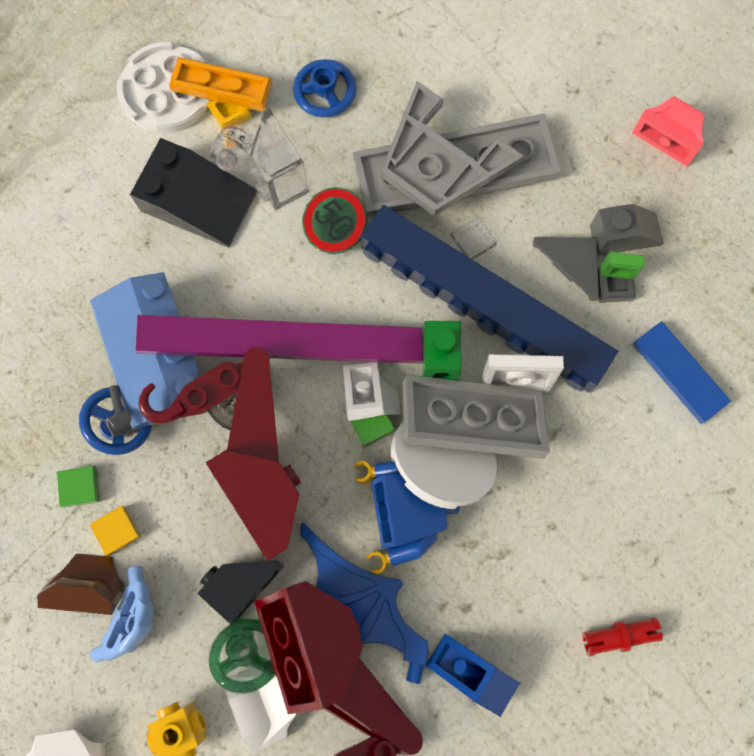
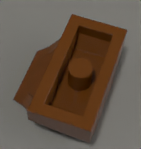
(84, 585)

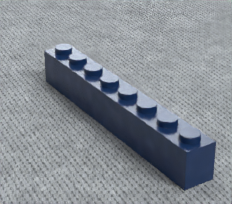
(485, 298)

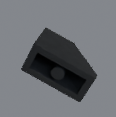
(236, 586)

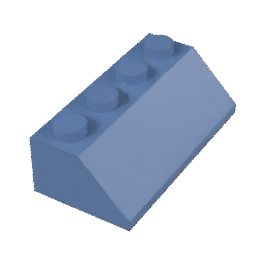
(117, 323)

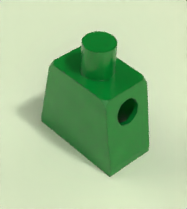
(441, 349)

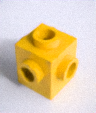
(188, 724)

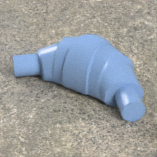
(130, 622)

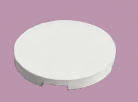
(146, 90)
(442, 474)

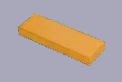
(220, 84)

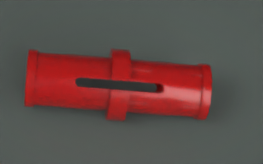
(622, 636)

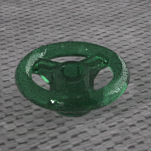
(235, 643)

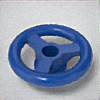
(324, 72)
(118, 446)

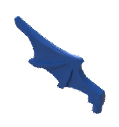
(371, 602)

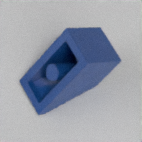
(472, 675)

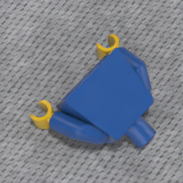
(404, 521)

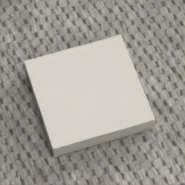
(523, 371)

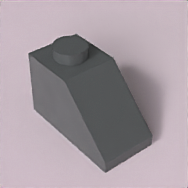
(625, 229)

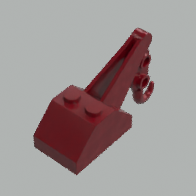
(250, 467)
(319, 667)

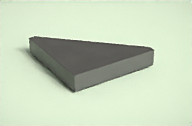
(574, 259)

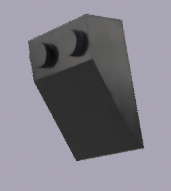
(192, 193)

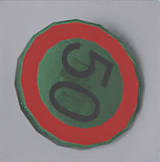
(334, 220)

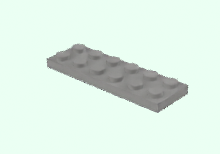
(526, 135)

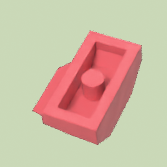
(673, 129)

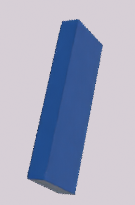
(681, 372)

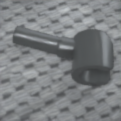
(120, 421)

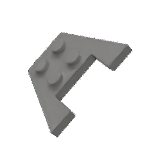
(433, 168)

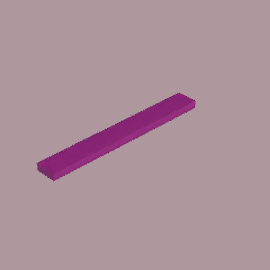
(278, 338)

